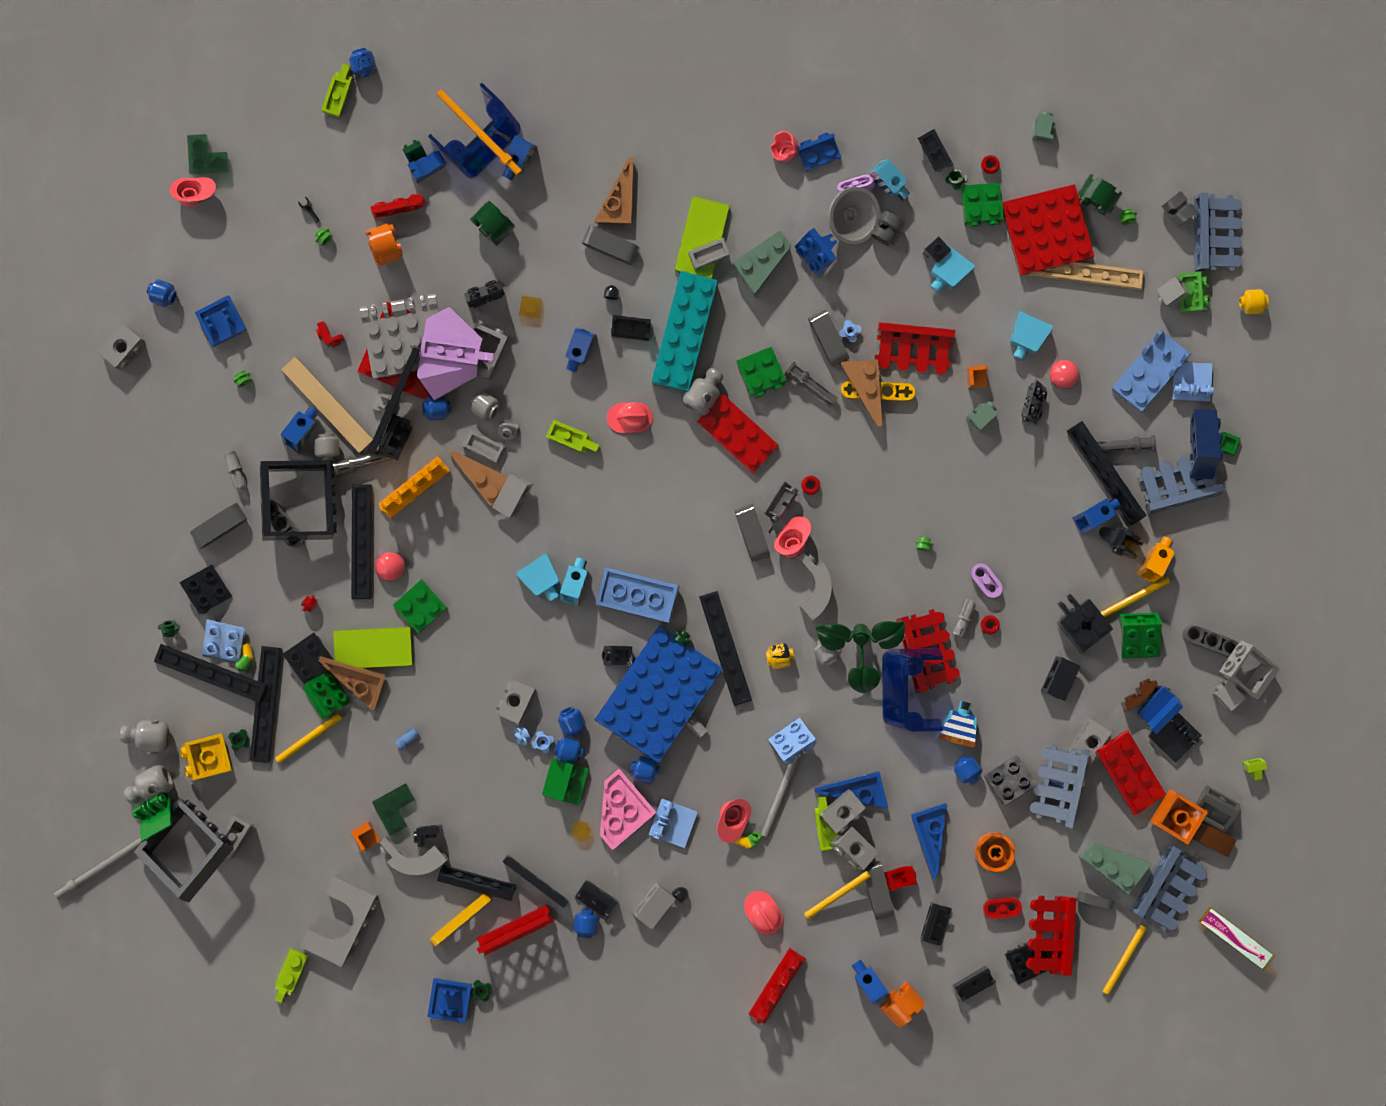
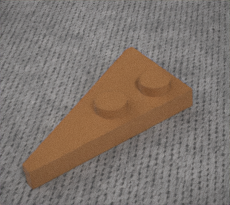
(618, 205)
(865, 379)
(483, 478)
(362, 682)

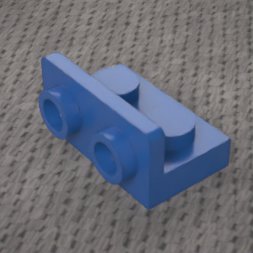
(819, 151)

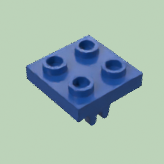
(816, 251)
(220, 321)
(449, 1000)

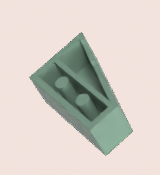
(761, 261)
(1117, 867)

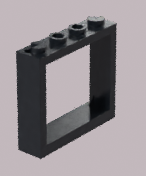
(329, 489)
(204, 870)

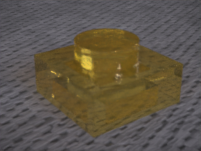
(530, 306)

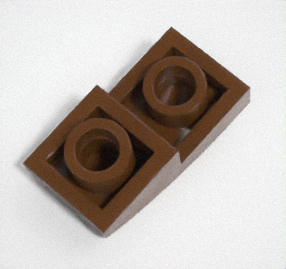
(1144, 690)
(1214, 839)

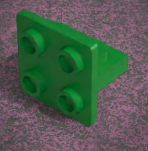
(326, 694)
(565, 781)

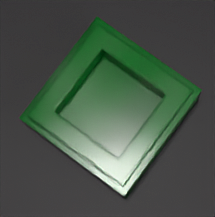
(1229, 443)

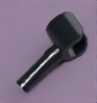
(307, 207)

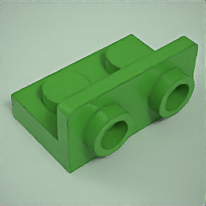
(1197, 285)

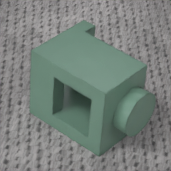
(1043, 127)
(982, 416)

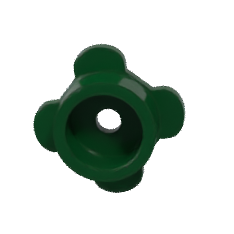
(956, 173)
(169, 628)
(682, 637)
(234, 740)
(477, 994)

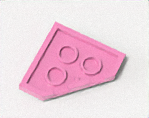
(622, 809)

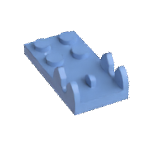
(1151, 371)
(637, 595)

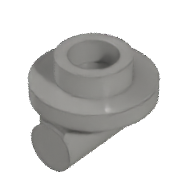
(507, 430)

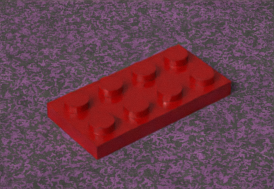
(738, 433)
(1130, 773)

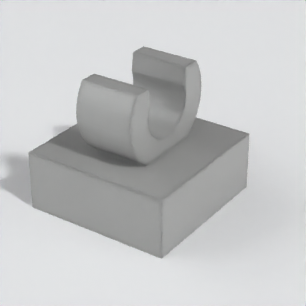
(381, 401)

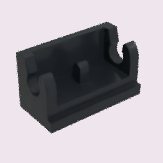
(935, 150)
(630, 327)
(395, 437)
(1060, 678)
(596, 898)
(935, 923)
(974, 983)

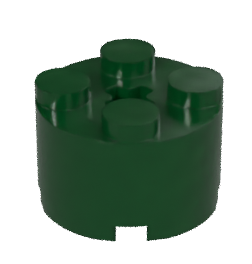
(1099, 194)
(492, 223)

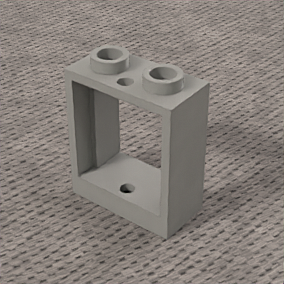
(499, 334)
(1265, 671)

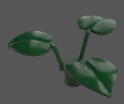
(886, 633)

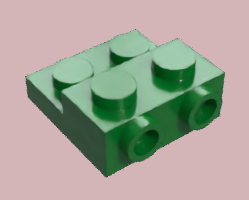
(982, 204)
(761, 372)

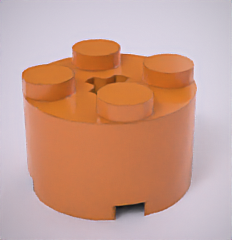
(383, 244)
(1005, 852)
(902, 1004)

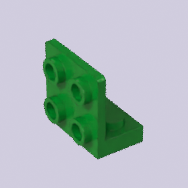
(1140, 635)

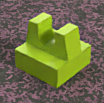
(1255, 767)

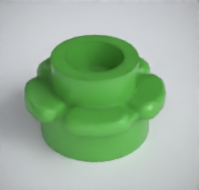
(1127, 217)
(323, 236)
(242, 378)
(924, 544)

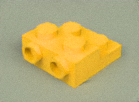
(205, 757)

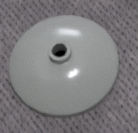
(862, 217)

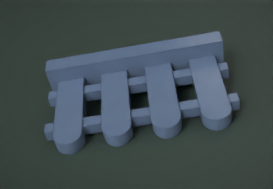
(1204, 232)
(1173, 491)
(1062, 775)
(1154, 890)

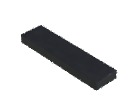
(535, 881)
(476, 882)

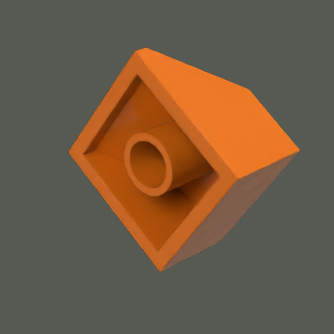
(1178, 816)

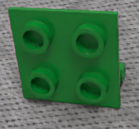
(153, 816)

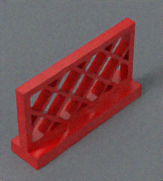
(515, 930)

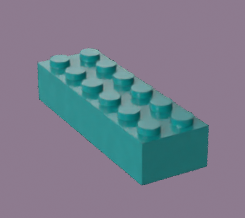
(684, 332)

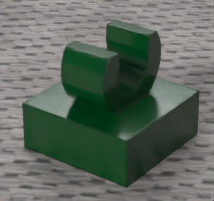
(414, 151)

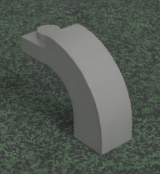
(822, 587)
(413, 865)

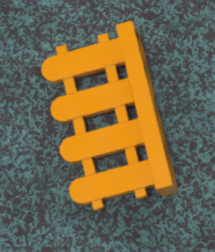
(414, 487)

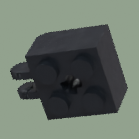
(1083, 612)

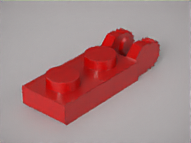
(398, 206)

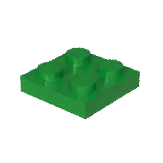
(420, 606)

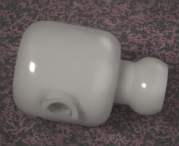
(703, 392)
(148, 736)
(149, 784)

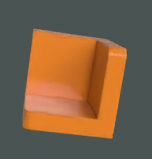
(977, 376)
(365, 836)

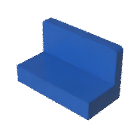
(1160, 709)

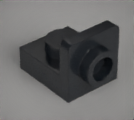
(937, 250)
(617, 655)
(430, 831)

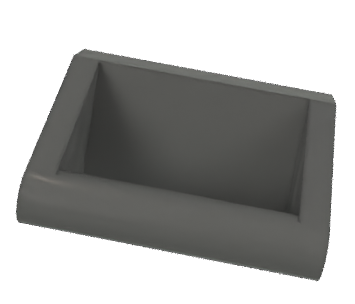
(1220, 802)

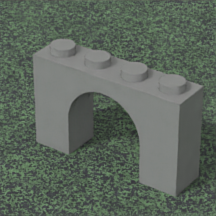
(339, 949)

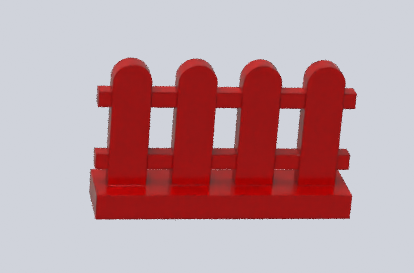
(923, 346)
(938, 637)
(1062, 937)
(776, 986)

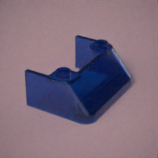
(477, 155)
(896, 667)

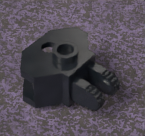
(1121, 540)

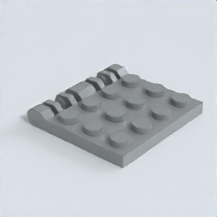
(393, 338)

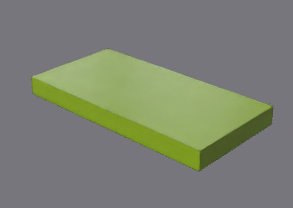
(703, 226)
(374, 647)

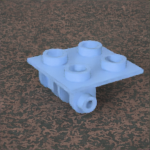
(1193, 382)
(223, 640)
(793, 740)
(673, 823)

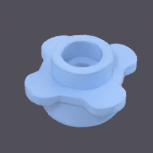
(850, 336)
(522, 736)
(537, 743)

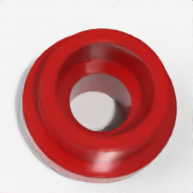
(996, 164)
(815, 480)
(309, 603)
(996, 624)

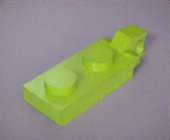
(337, 92)
(571, 437)
(824, 832)
(290, 973)

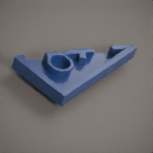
(866, 788)
(929, 828)

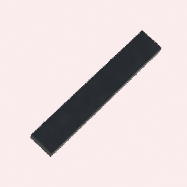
(394, 399)
(1106, 473)
(361, 541)
(725, 648)
(210, 673)
(265, 711)

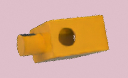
(1156, 561)

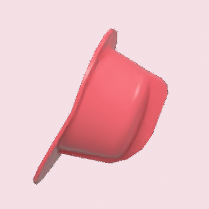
(192, 190)
(629, 417)
(793, 537)
(733, 820)
(763, 912)

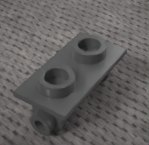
(777, 506)

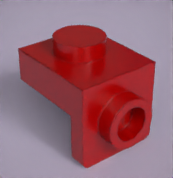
(324, 333)
(900, 877)

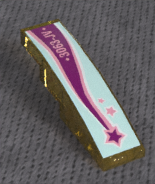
(1236, 939)

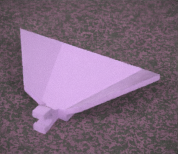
(449, 353)

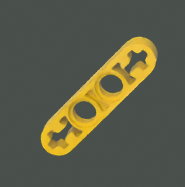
(882, 384)
(460, 919)

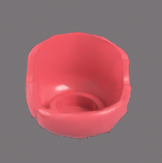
(784, 146)
(1064, 374)
(390, 566)

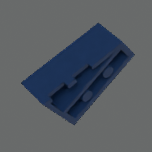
(1205, 443)

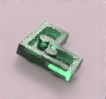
(201, 160)
(389, 806)

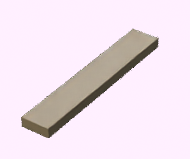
(1096, 275)
(327, 404)

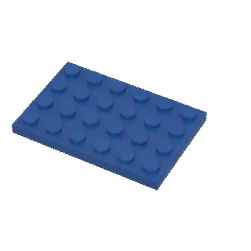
(658, 694)

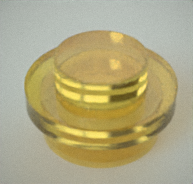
(581, 830)

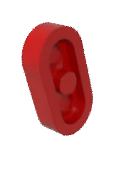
(1002, 907)

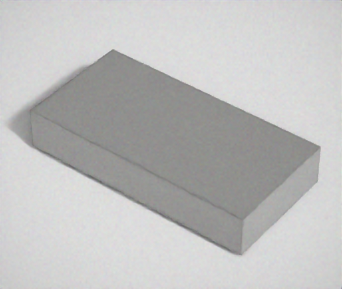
(709, 253)
(483, 446)

